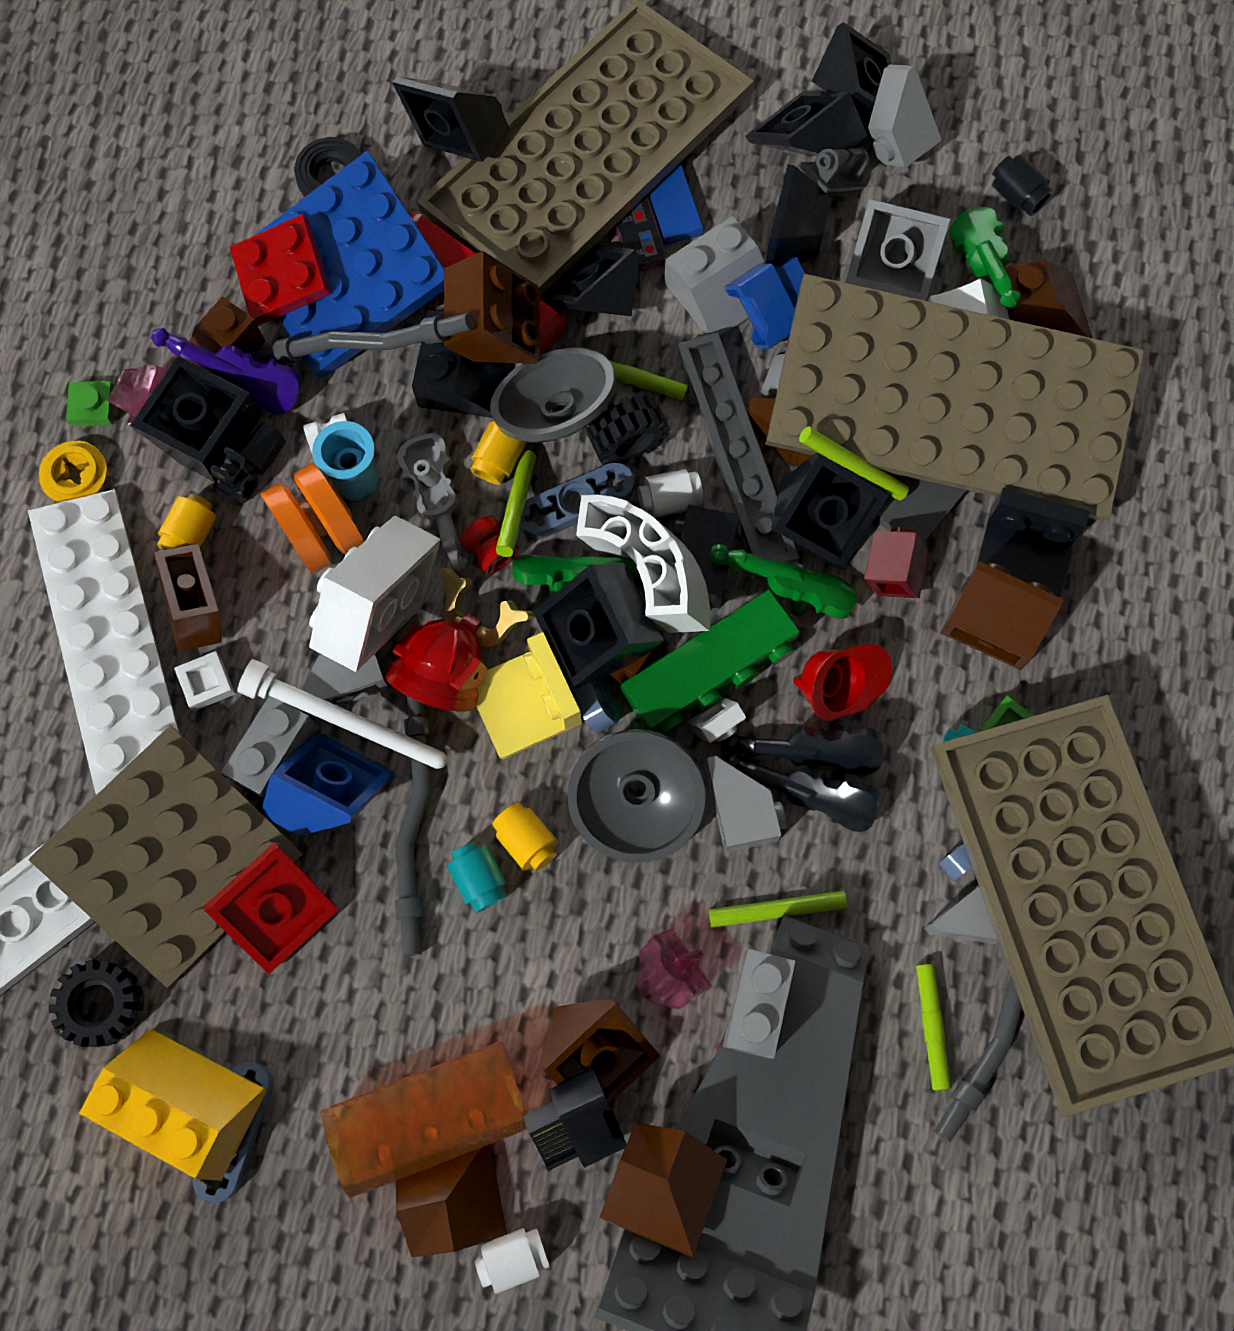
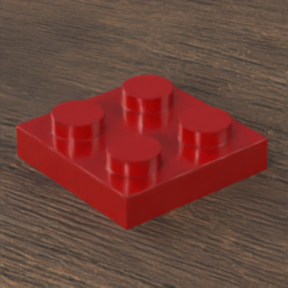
(280, 270)
(270, 908)

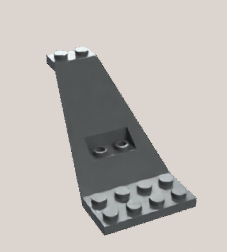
(772, 1123)

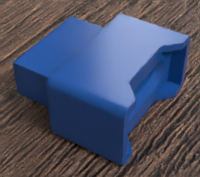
(769, 299)

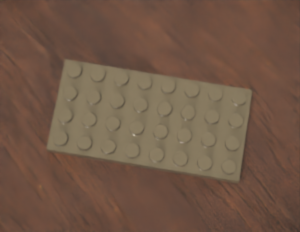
(588, 146)
(956, 395)
(1087, 905)

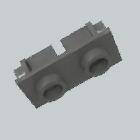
(837, 169)

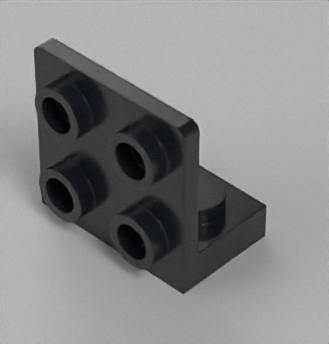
(1032, 537)

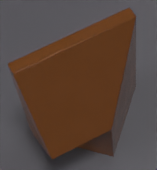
(598, 1038)
(664, 1187)
(451, 1205)

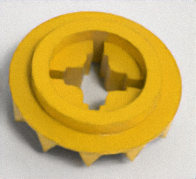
(55, 470)

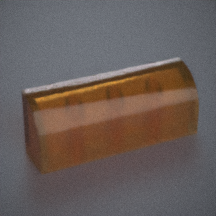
(424, 1119)

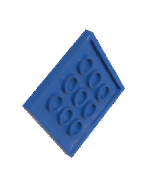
(371, 257)

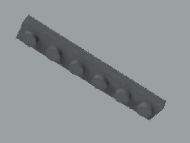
(735, 446)

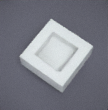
(204, 681)
(717, 721)

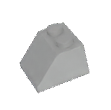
(703, 269)

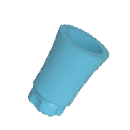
(347, 457)

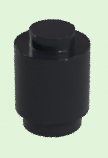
(1022, 184)

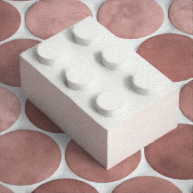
(372, 592)

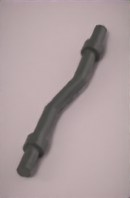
(431, 331)
(409, 907)
(968, 1093)

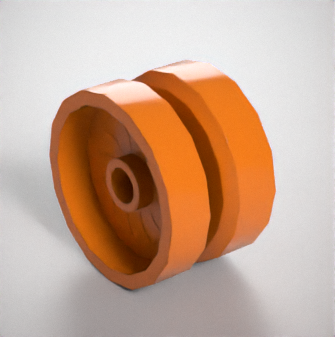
(318, 515)

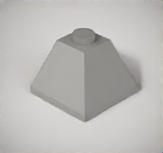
(898, 250)

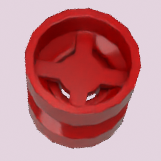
(482, 540)

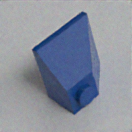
(322, 786)

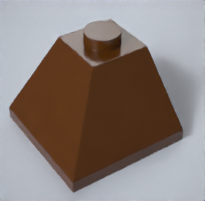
(1047, 298)

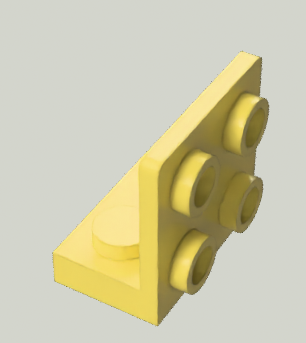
(526, 700)

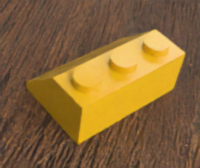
(175, 1105)

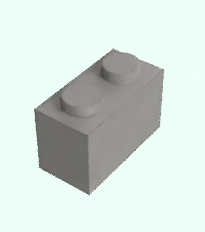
(267, 744)
(759, 1004)

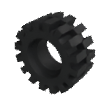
(628, 429)
(69, 999)

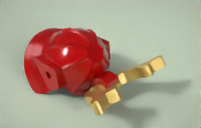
(442, 658)

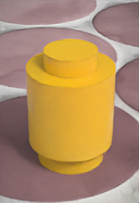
(495, 455)
(186, 523)
(525, 837)

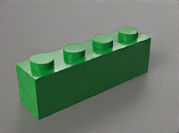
(711, 663)

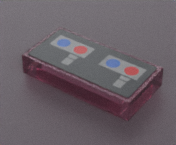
(640, 232)

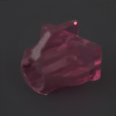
(135, 388)
(670, 971)

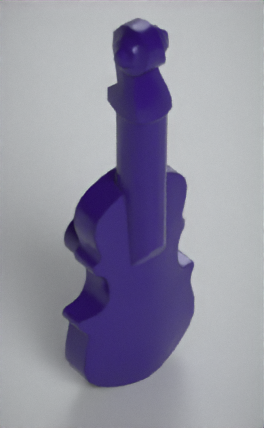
(269, 383)

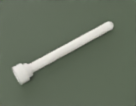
(261, 682)

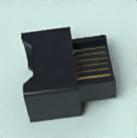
(575, 1124)

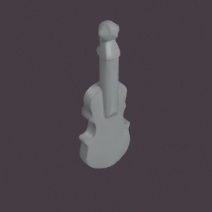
(426, 464)

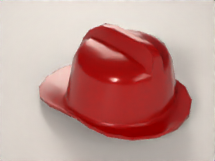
(845, 680)

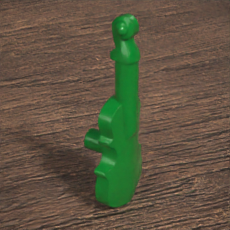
(987, 254)
(557, 571)
(824, 591)

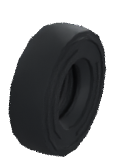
(318, 153)

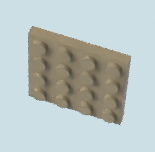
(157, 852)

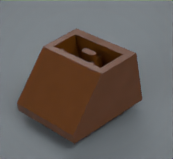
(503, 311)
(1001, 614)

